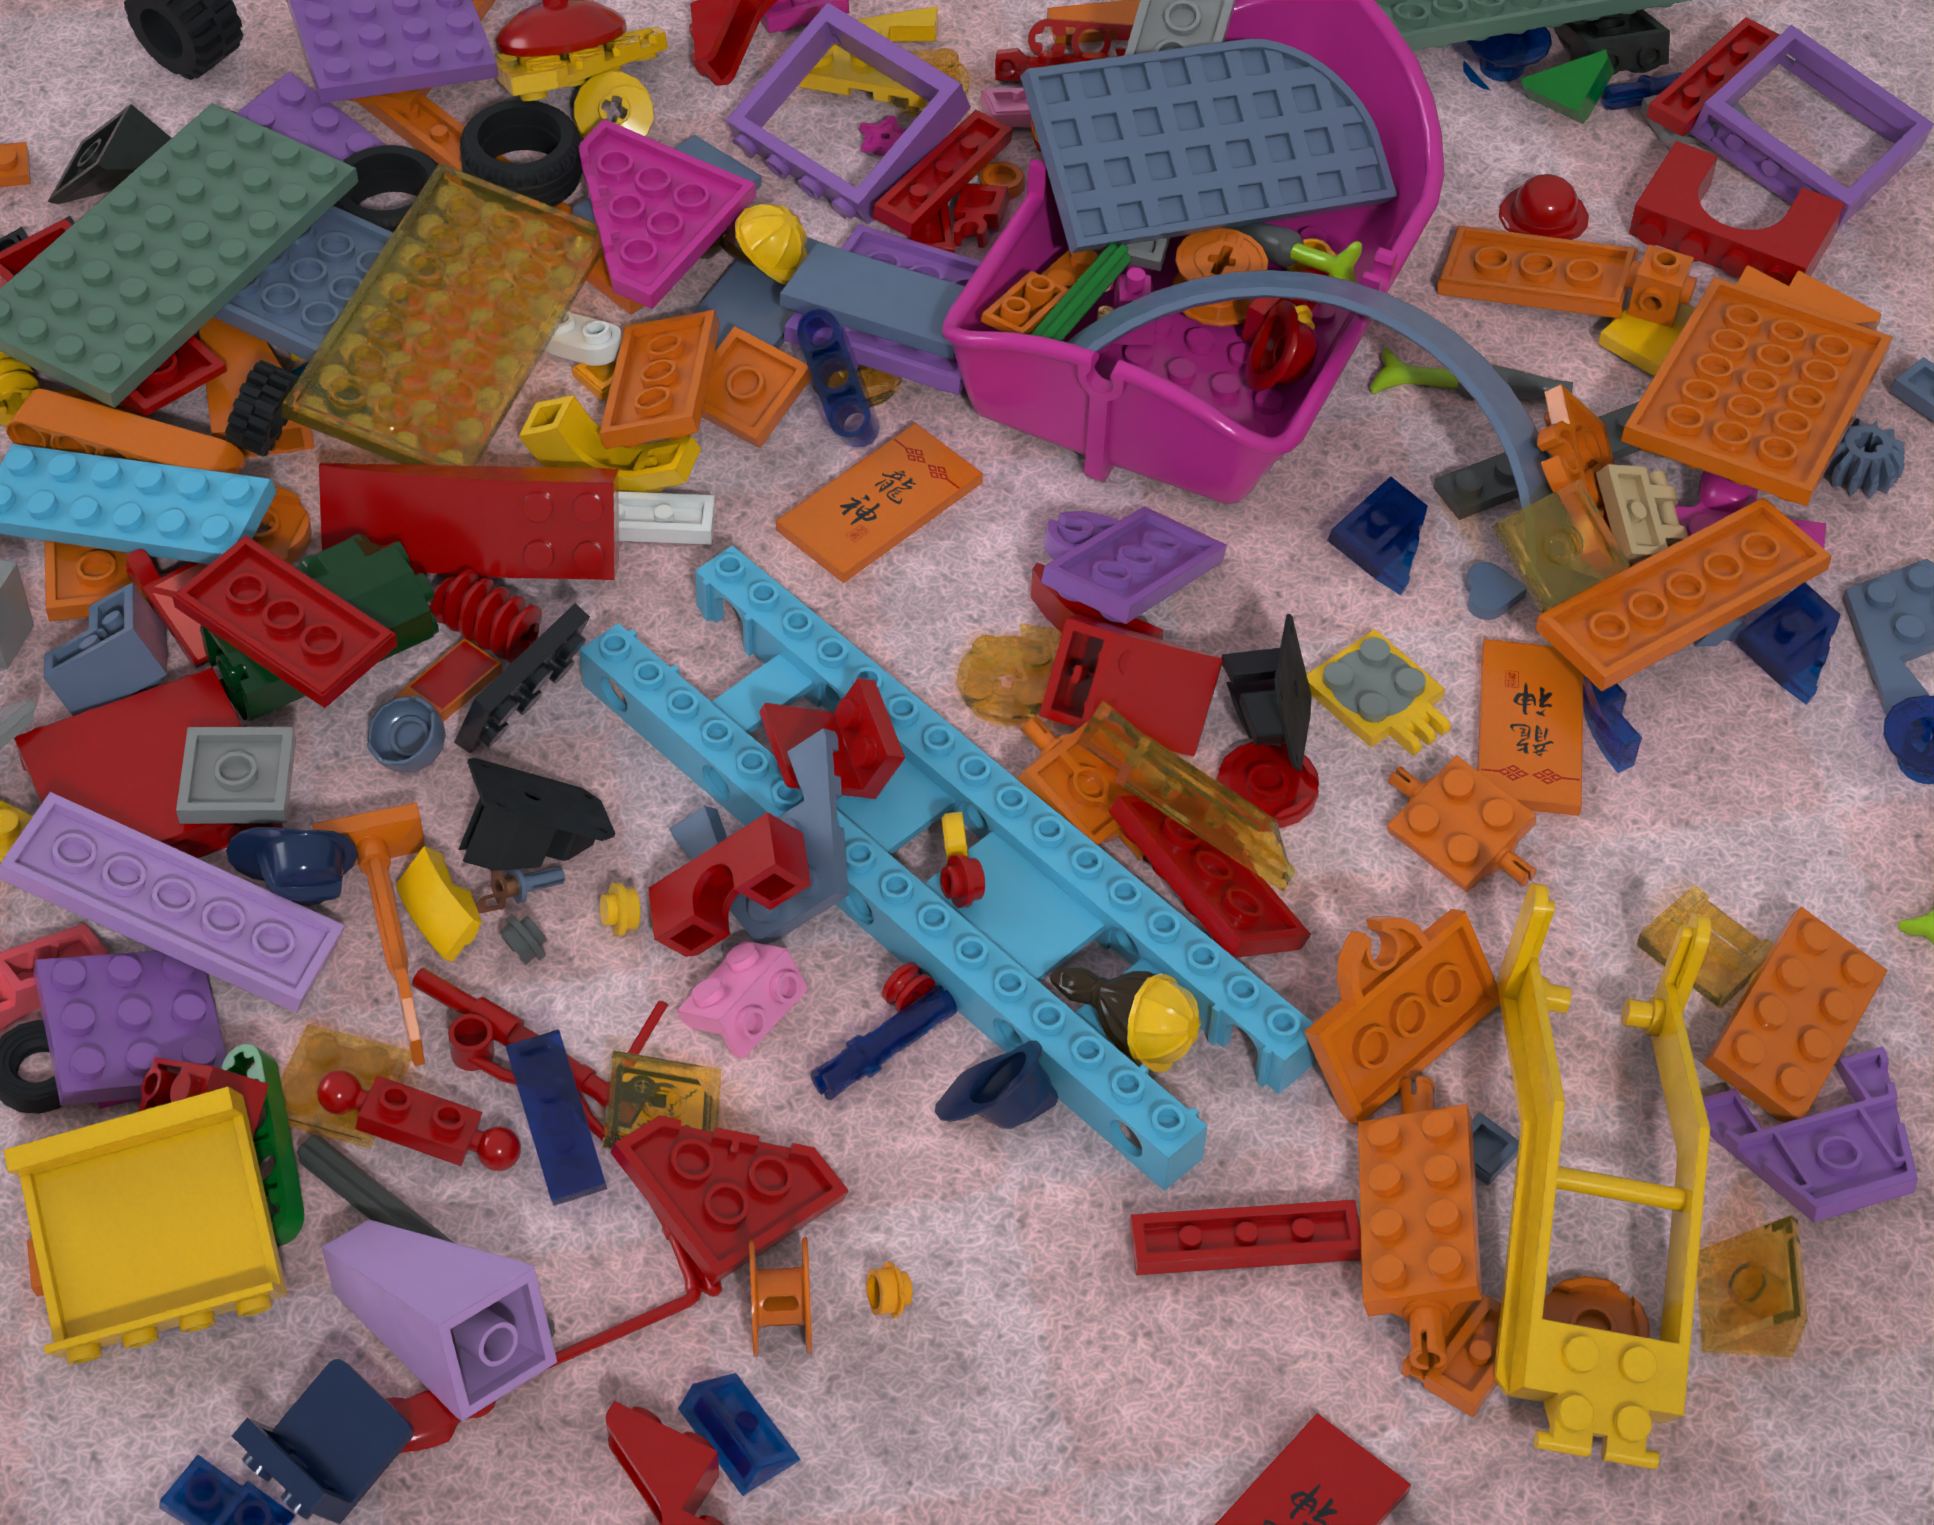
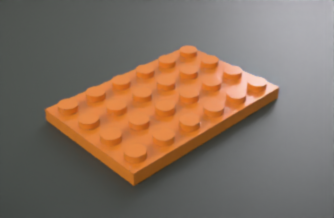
(1757, 391)

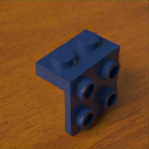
(328, 1443)

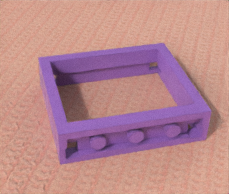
(830, 27)
(1779, 165)

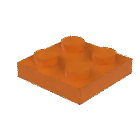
(752, 386)

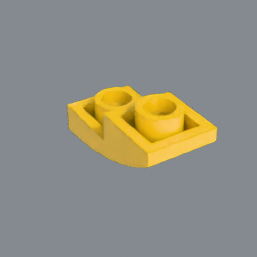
(437, 906)

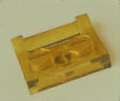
(1723, 967)

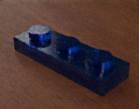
(556, 1117)

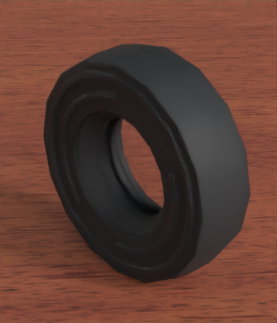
(14, 1091)

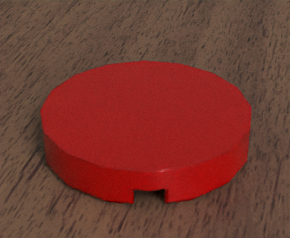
(1282, 797)

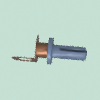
(518, 884)

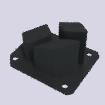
(1272, 693)
(529, 818)

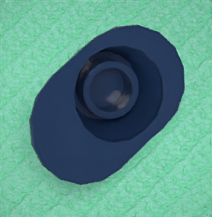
(294, 862)
(1001, 1089)

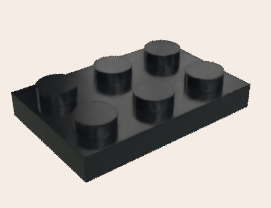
(520, 682)

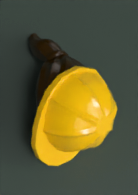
(765, 238)
(1139, 1012)

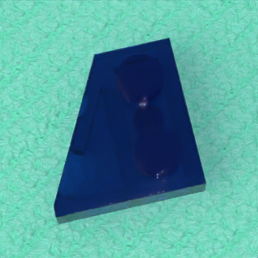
(1383, 534)
(1792, 640)

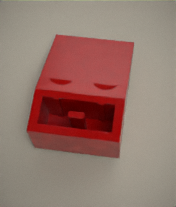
(1144, 678)

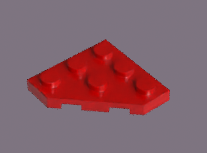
(726, 1189)

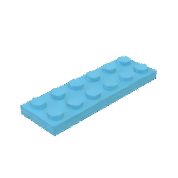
(128, 504)

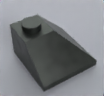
(109, 156)

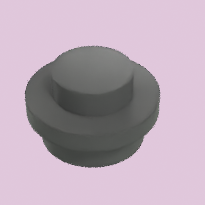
(524, 938)

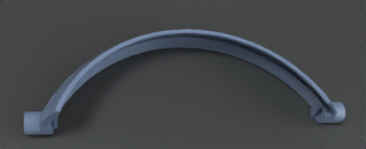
(1470, 368)

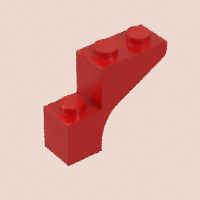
(723, 35)
(664, 1465)

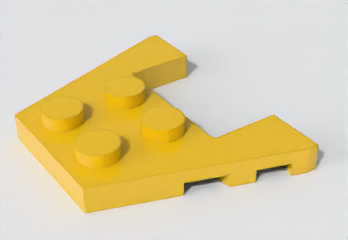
(842, 71)

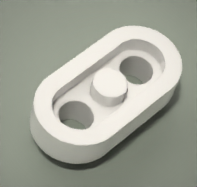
(586, 340)

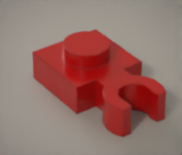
(977, 210)

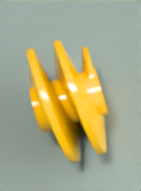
(609, 88)

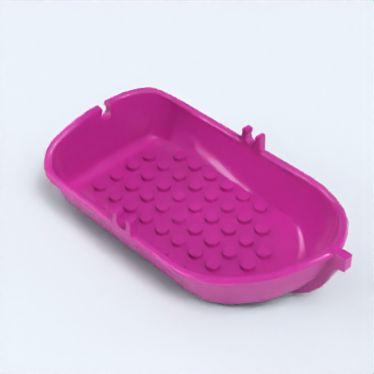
(1185, 402)

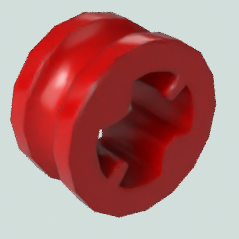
(906, 986)

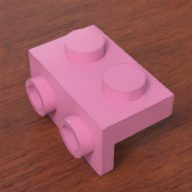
(745, 995)

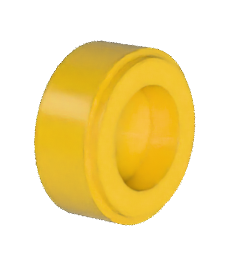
(954, 834)

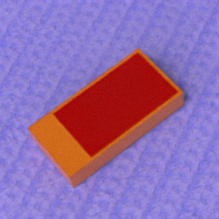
(454, 678)

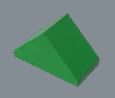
(1572, 86)

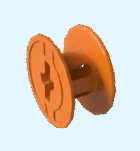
(1215, 254)
(780, 1297)

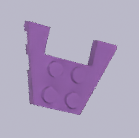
(1832, 1157)

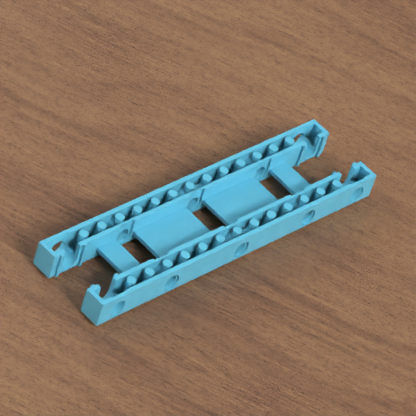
(1043, 877)

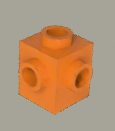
(1662, 276)

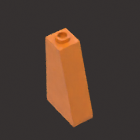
(240, 354)

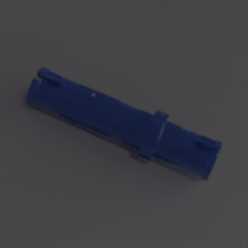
(868, 1052)

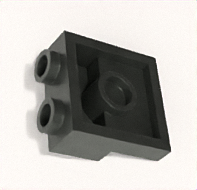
(1631, 40)

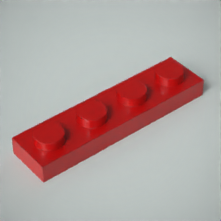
(1683, 99)
(942, 173)
(1245, 1237)

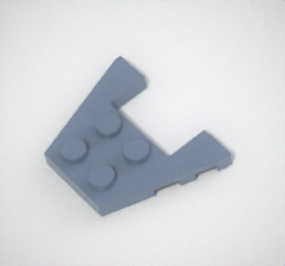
(1894, 626)
(822, 837)

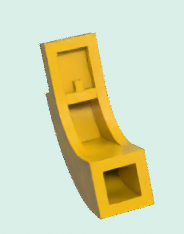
(566, 437)

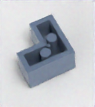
(114, 657)

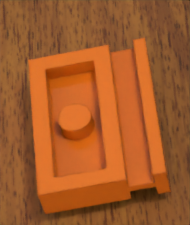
(1471, 1352)

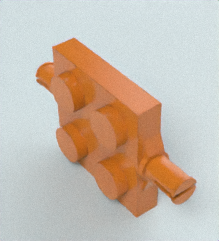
(1075, 783)
(1462, 824)

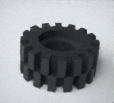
(258, 410)

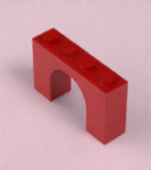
(1674, 219)

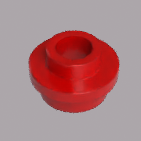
(962, 880)

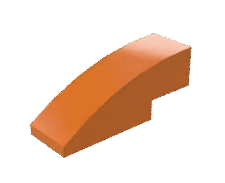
(1812, 295)

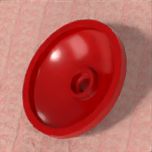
(559, 28)

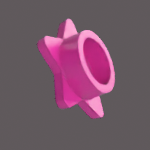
(874, 133)

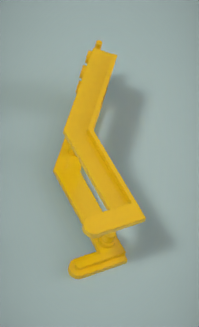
(1585, 1375)

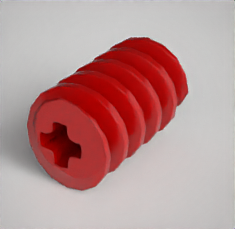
(486, 614)

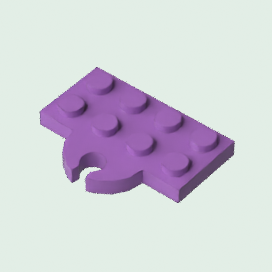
(1124, 562)

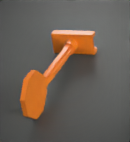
(377, 839)

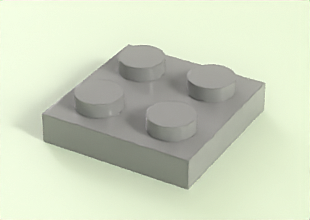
(236, 775)

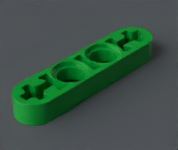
(273, 1139)

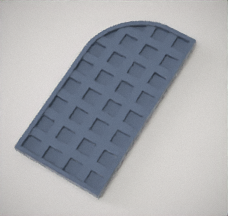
(1201, 141)

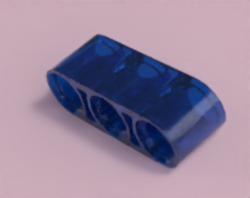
(823, 363)

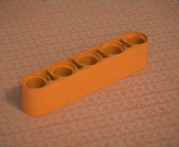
(89, 428)

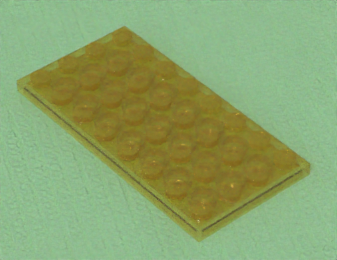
(446, 323)

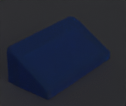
(737, 1431)

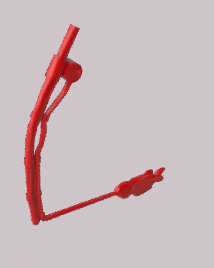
(472, 1050)

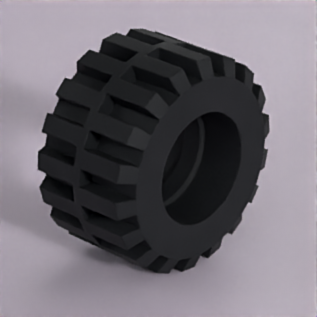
(186, 34)

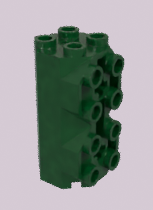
(363, 574)

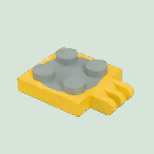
(1380, 694)

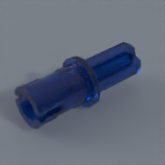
(1632, 93)

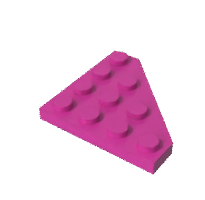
(655, 208)

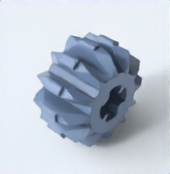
(1867, 459)

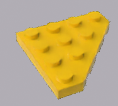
(535, 75)

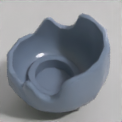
(410, 726)

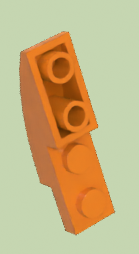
(1037, 294)

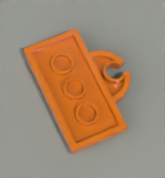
(1576, 443)
(1399, 1007)

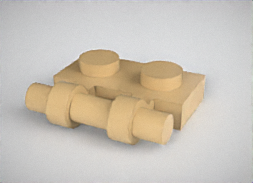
(1640, 510)

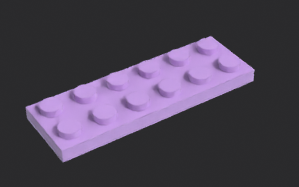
(171, 902)

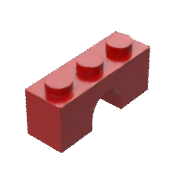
(694, 902)

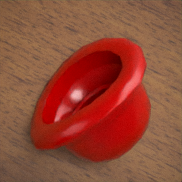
(1546, 208)
(1281, 350)

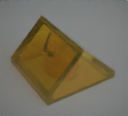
(1753, 1292)

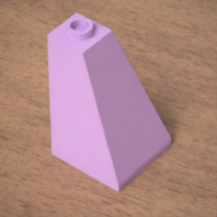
(446, 1310)

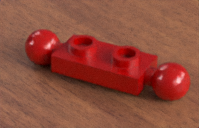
(418, 1120)

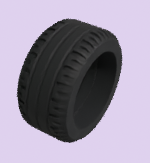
(524, 126)
(383, 171)

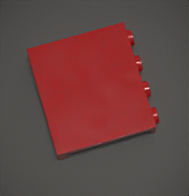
(130, 759)

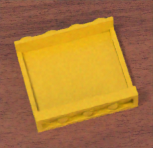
(149, 1224)

